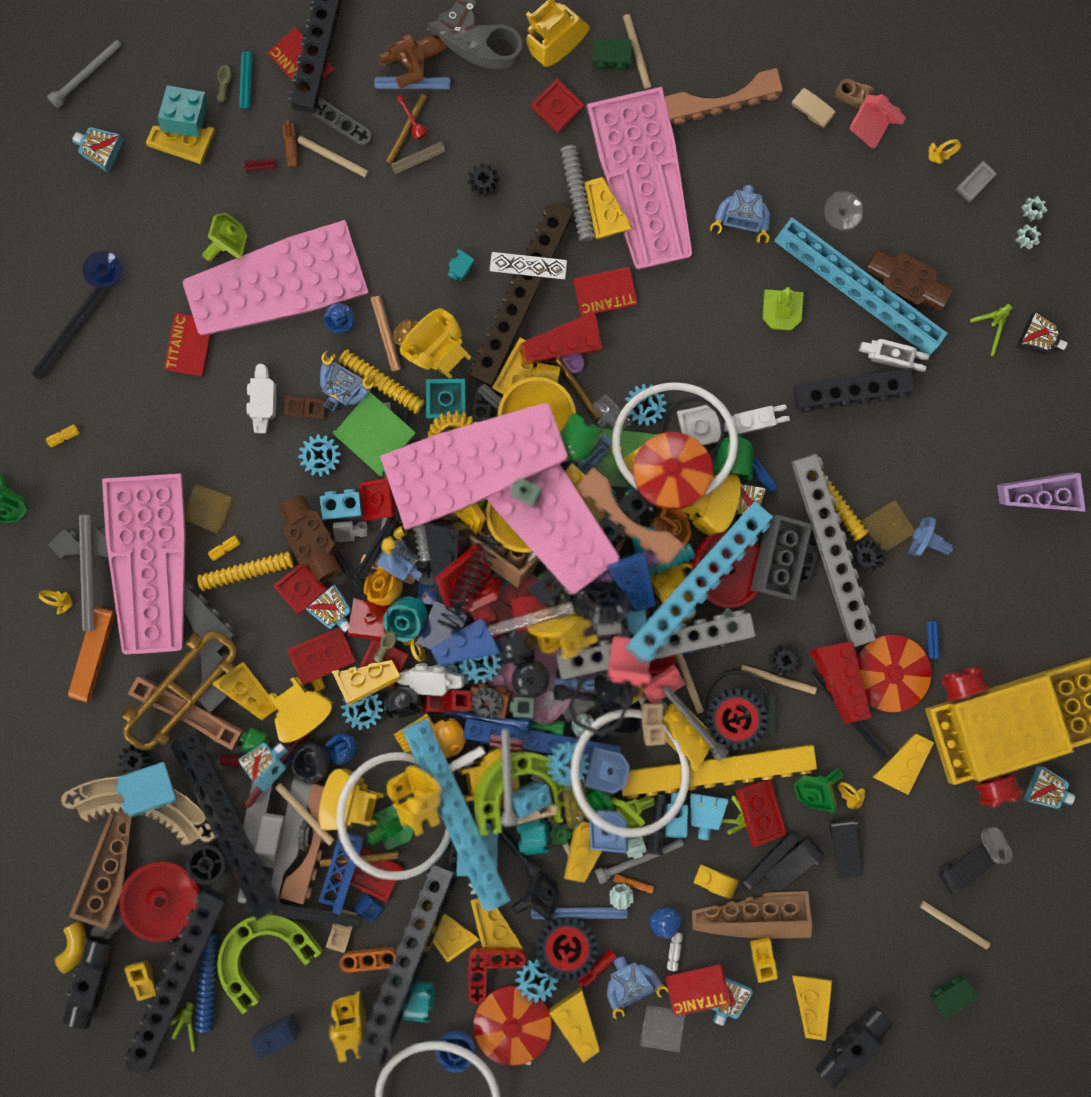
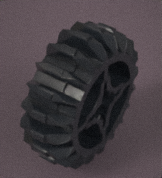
(602, 604)

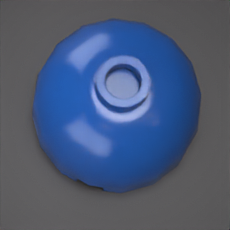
(453, 1061)

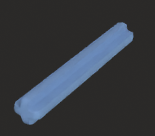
(426, 83)

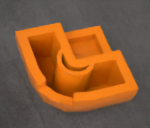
(673, 522)

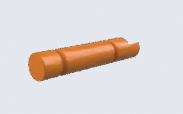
(633, 883)

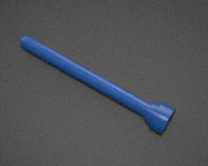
(523, 724)

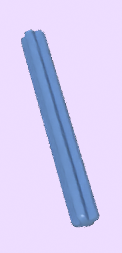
(586, 913)

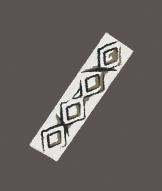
(528, 265)

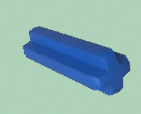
(763, 476)
(933, 640)

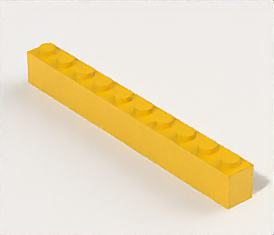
(728, 770)

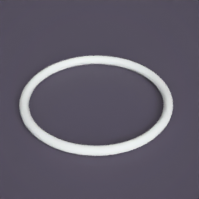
(682, 387)
(588, 810)
(343, 833)
(436, 1046)

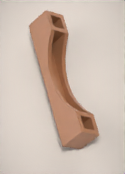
(685, 106)
(599, 489)
(199, 718)
(297, 884)

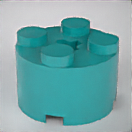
(405, 618)
(534, 836)
(421, 1003)

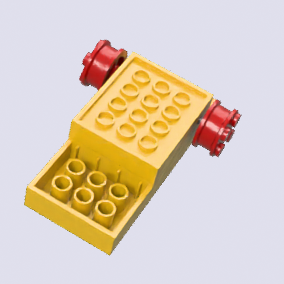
(1010, 725)

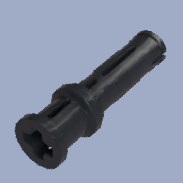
(657, 837)

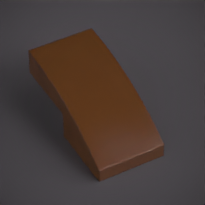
(304, 407)

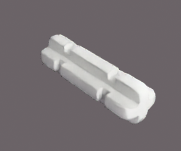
(674, 952)

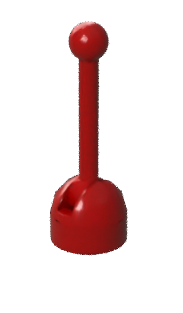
(418, 130)

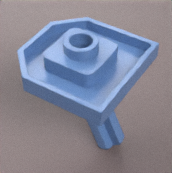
(925, 537)
(606, 771)
(604, 840)

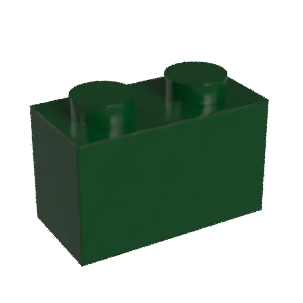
(611, 54)
(953, 996)

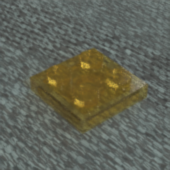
(207, 508)
(888, 526)
(574, 812)

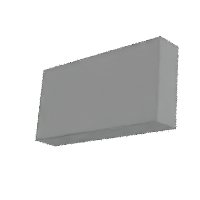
(976, 181)

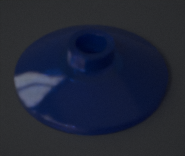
(102, 261)

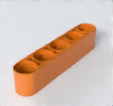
(91, 655)

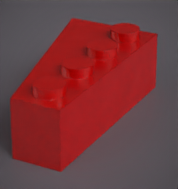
(566, 341)
(843, 680)

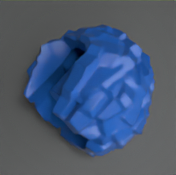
(339, 318)
(341, 748)
(665, 922)

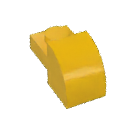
(716, 881)
(763, 960)
(141, 979)

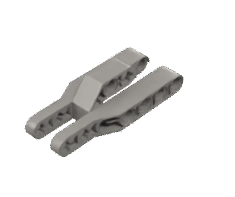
(265, 833)

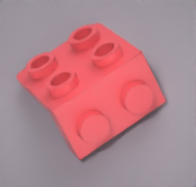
(874, 118)
(625, 666)
(654, 689)

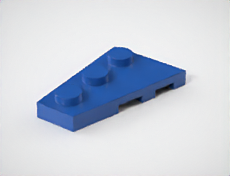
(634, 580)
(470, 643)

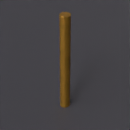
(406, 129)
(577, 388)
(367, 858)

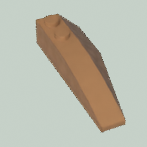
(509, 564)
(105, 874)
(770, 916)

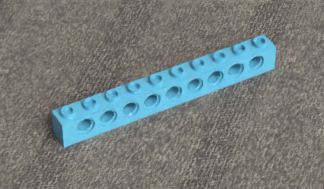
(860, 286)
(754, 514)
(457, 817)

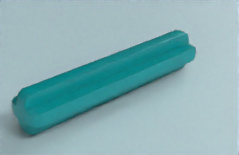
(245, 80)

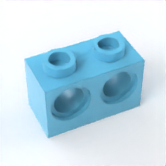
(341, 510)
(530, 799)

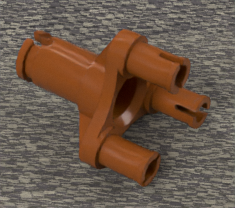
(412, 55)

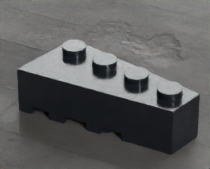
(446, 543)

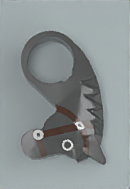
(470, 40)

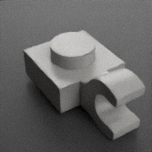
(346, 531)

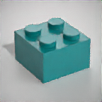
(182, 111)
(445, 396)

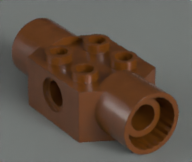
(909, 279)
(310, 538)

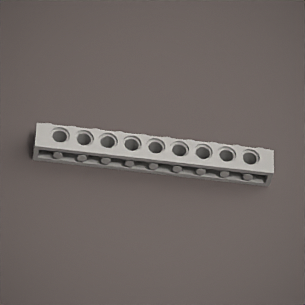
(848, 617)
(743, 630)

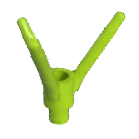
(1000, 318)
(740, 820)
(185, 1017)

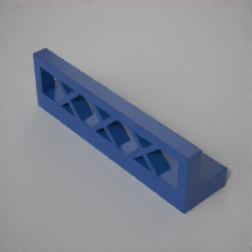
(346, 876)

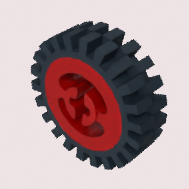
(744, 736)
(570, 929)

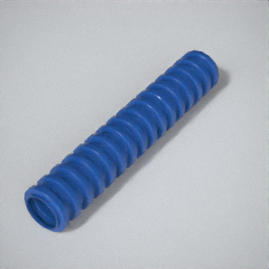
(206, 987)

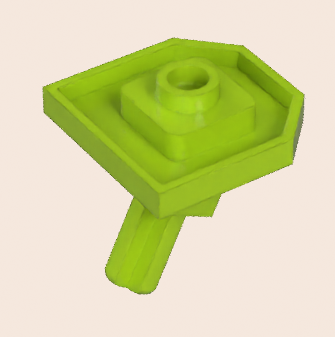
(225, 235)
(782, 308)
(632, 809)

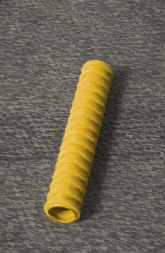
(383, 382)
(846, 515)
(245, 571)

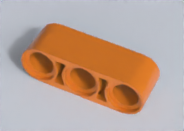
(361, 965)

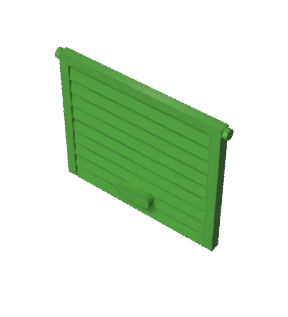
(373, 431)
(629, 442)

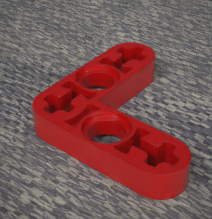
(486, 962)

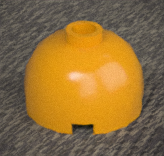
(382, 587)
(450, 737)

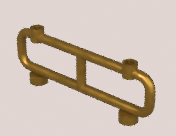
(196, 643)

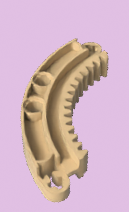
(103, 796)

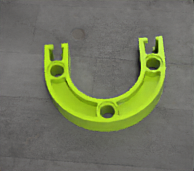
(491, 786)
(231, 949)

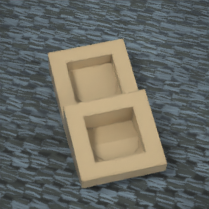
(814, 107)
(652, 723)
(339, 936)

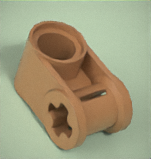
(855, 94)

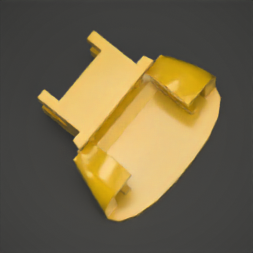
(559, 28)
(431, 343)
(716, 507)
(569, 631)
(299, 711)
(475, 772)
(423, 804)
(359, 805)
(348, 1035)

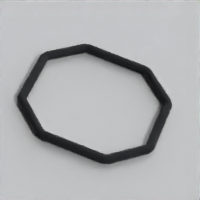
(587, 727)

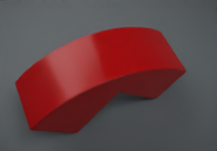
(451, 702)

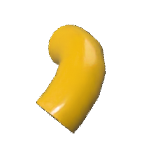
(75, 941)

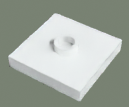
(700, 424)
(467, 759)

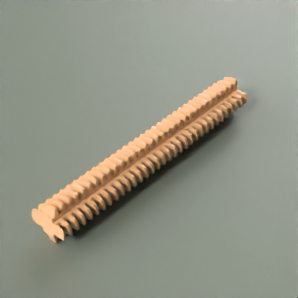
(385, 332)

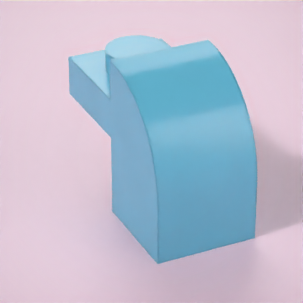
(636, 620)

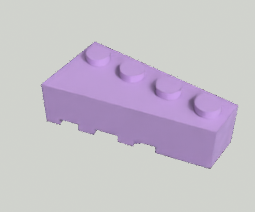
(1048, 492)

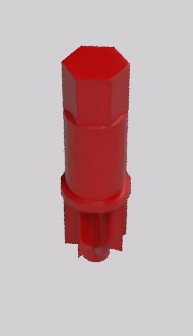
(597, 968)

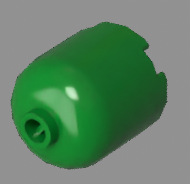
(579, 438)
(744, 459)

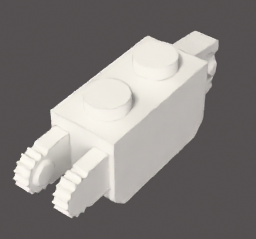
(893, 354)
(262, 399)
(757, 419)
(431, 679)

